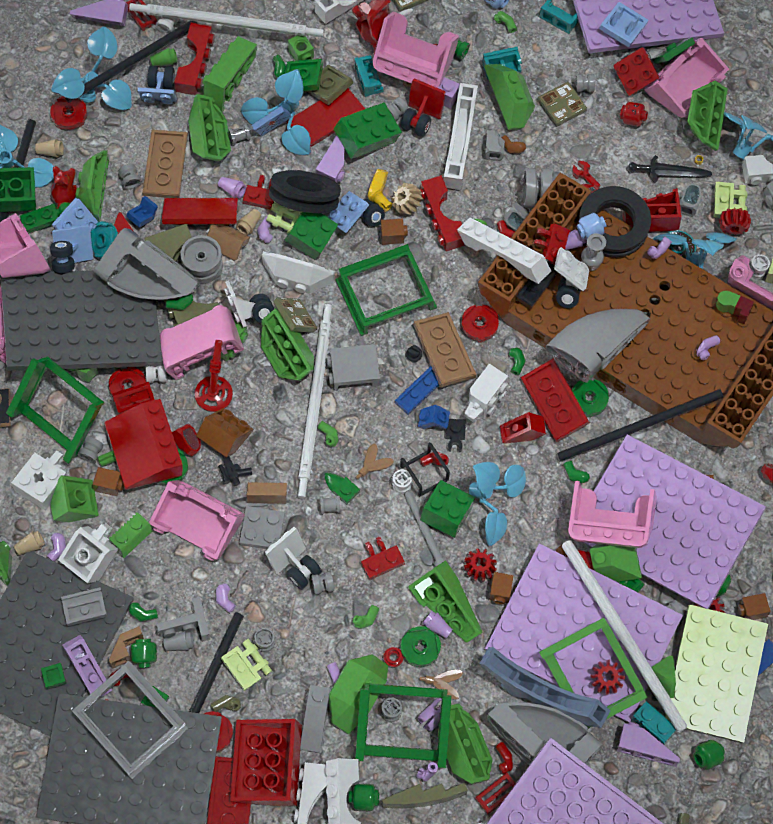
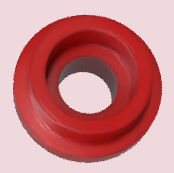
(393, 651)

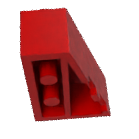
(664, 212)

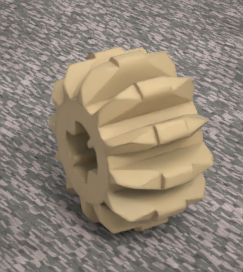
(407, 198)

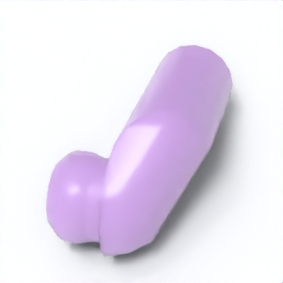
(263, 231)
(58, 545)

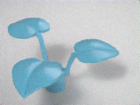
(71, 86)
(291, 88)
(8, 143)
(744, 145)
(710, 246)
(486, 476)

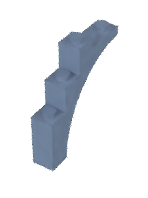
(526, 685)

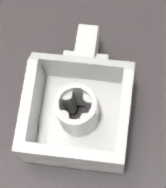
(486, 392)
(29, 479)
(89, 552)

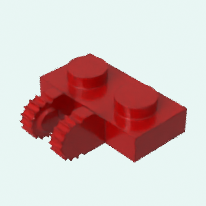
(258, 195)
(556, 238)
(132, 397)
(382, 562)

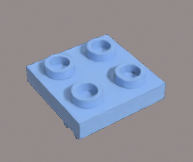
(623, 24)
(75, 215)

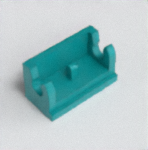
(558, 17)
(507, 57)
(367, 76)

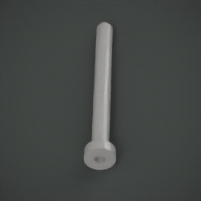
(425, 529)

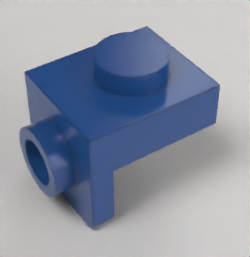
(142, 213)
(433, 416)

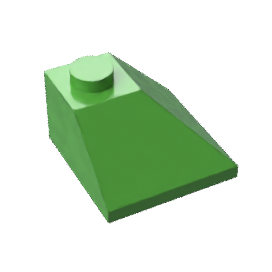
(73, 500)
(616, 562)

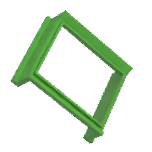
(616, 707)

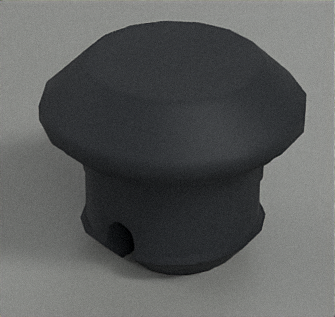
(414, 353)

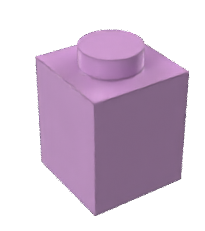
(451, 89)

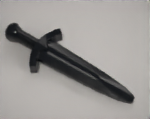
(661, 169)

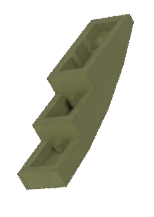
(416, 797)

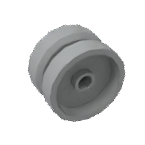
(535, 188)
(202, 258)

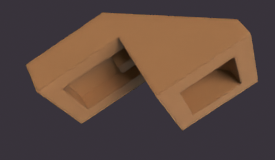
(120, 654)

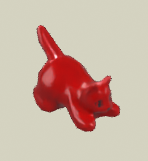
(63, 188)

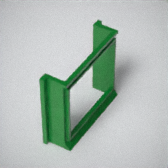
(361, 322)
(26, 391)
(403, 752)

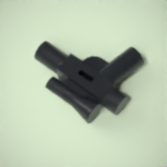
(232, 471)

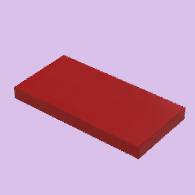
(322, 118)
(200, 211)
(555, 400)
(220, 807)

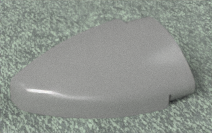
(143, 269)
(596, 340)
(530, 725)

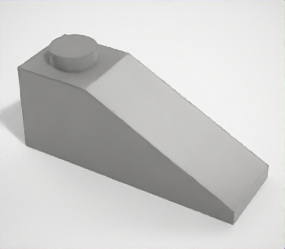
(315, 718)

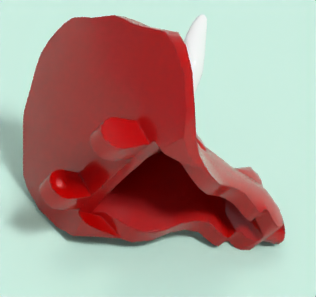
(371, 19)

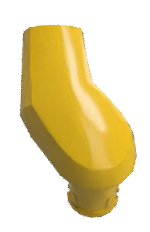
(376, 189)

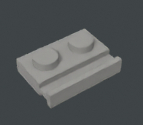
(84, 606)

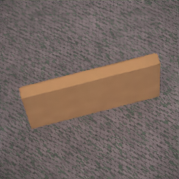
(165, 164)
(444, 349)

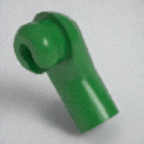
(180, 304)
(519, 358)
(575, 475)

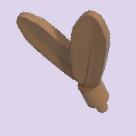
(371, 464)
(441, 681)

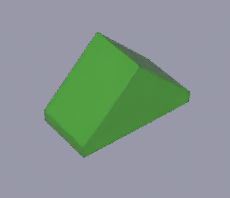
(666, 674)

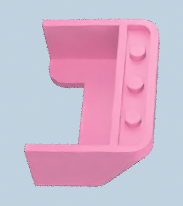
(411, 57)
(607, 526)

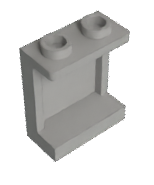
(353, 365)

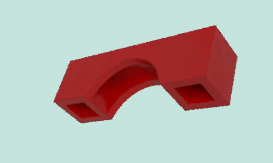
(188, 77)
(434, 194)

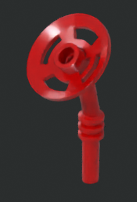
(213, 387)

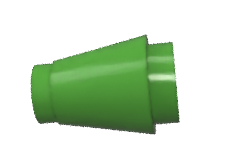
(164, 58)

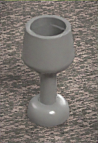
(593, 254)

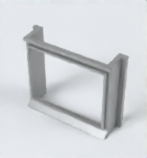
(158, 747)

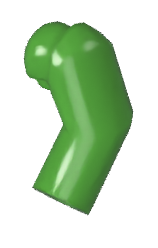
(507, 19)
(331, 433)
(366, 620)

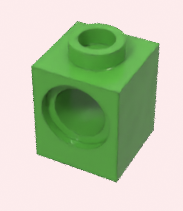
(300, 43)

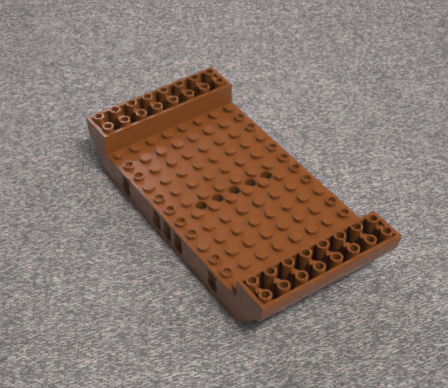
(662, 360)

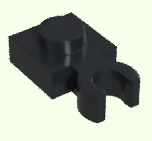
(456, 432)

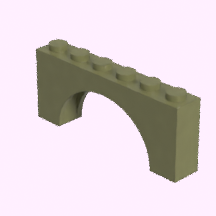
(171, 244)

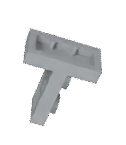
(186, 623)

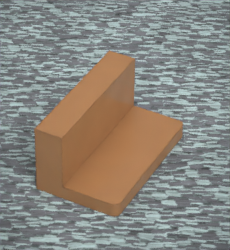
(229, 239)
(267, 493)

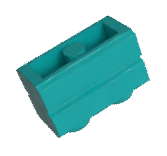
(654, 723)

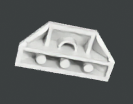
(296, 273)

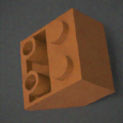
(224, 431)

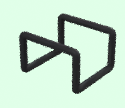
(403, 464)

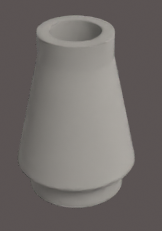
(181, 641)

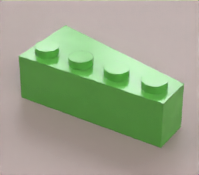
(229, 71)

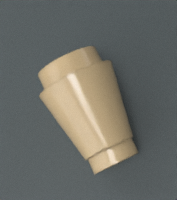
(50, 148)
(248, 222)
(31, 542)

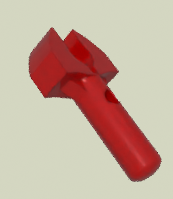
(585, 173)

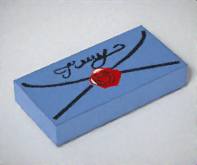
(271, 121)

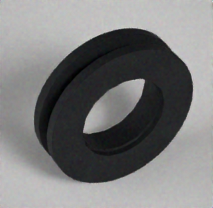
(304, 191)
(629, 202)

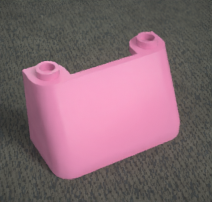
(685, 73)
(18, 251)
(740, 277)
(196, 340)
(196, 518)

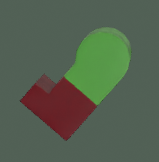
(734, 304)

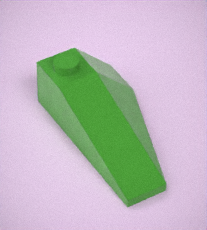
(444, 594)

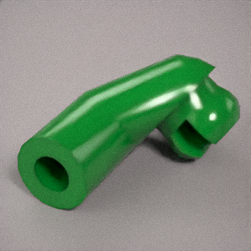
(280, 66)
(141, 614)

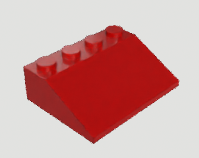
(144, 445)
(266, 762)

